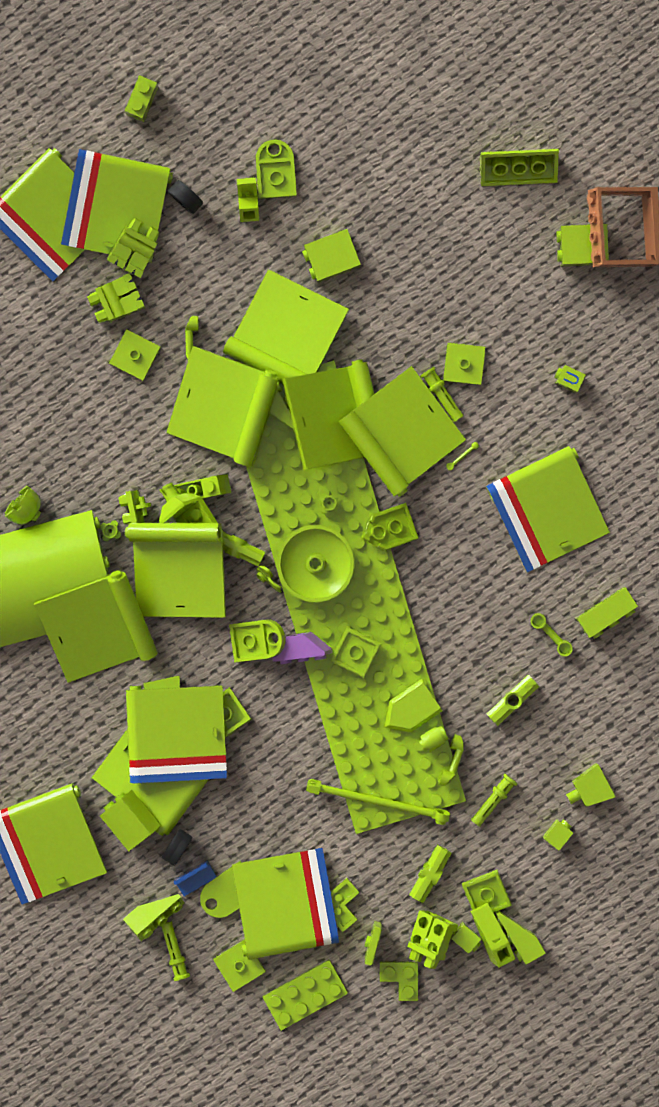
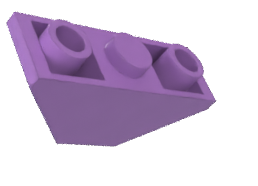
(301, 647)

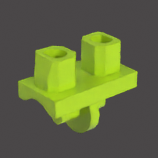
(136, 506)

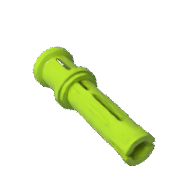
(437, 386)
(499, 792)
(176, 960)

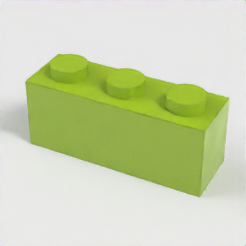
(607, 613)

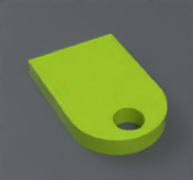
(275, 172)
(254, 640)
(224, 892)

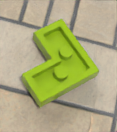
(341, 896)
(403, 972)

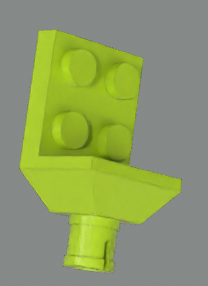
(184, 507)

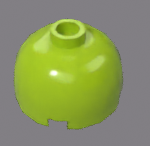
(25, 507)

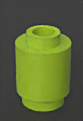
(433, 739)

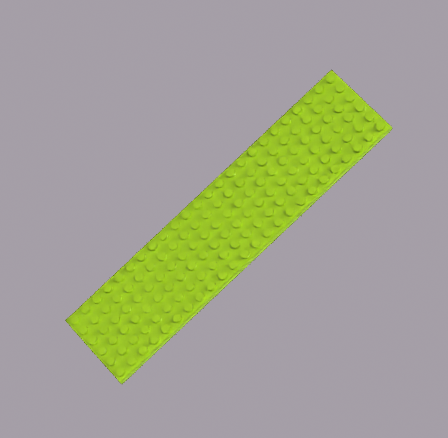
(353, 707)

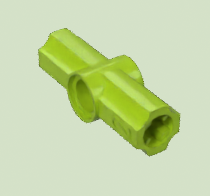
(241, 549)
(522, 691)
(430, 874)

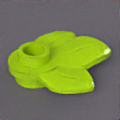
(265, 574)

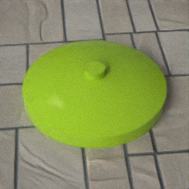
(315, 563)

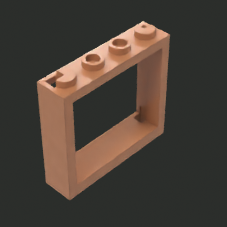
(650, 207)

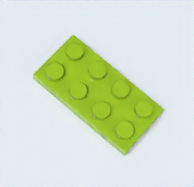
(305, 994)

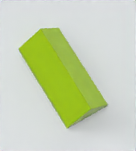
(519, 167)

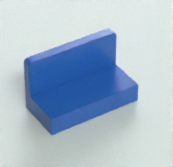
(195, 878)

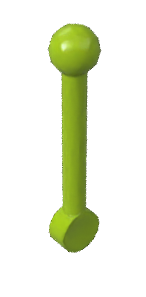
(450, 466)

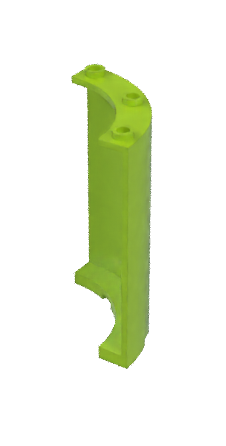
(42, 564)

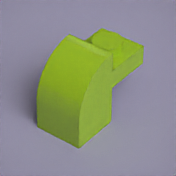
(248, 199)

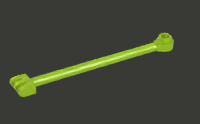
(441, 816)

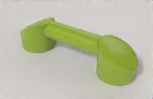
(192, 325)
(564, 647)
(456, 744)

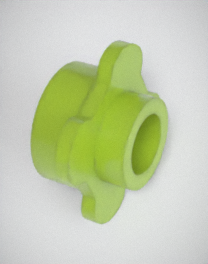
(333, 499)
(105, 530)

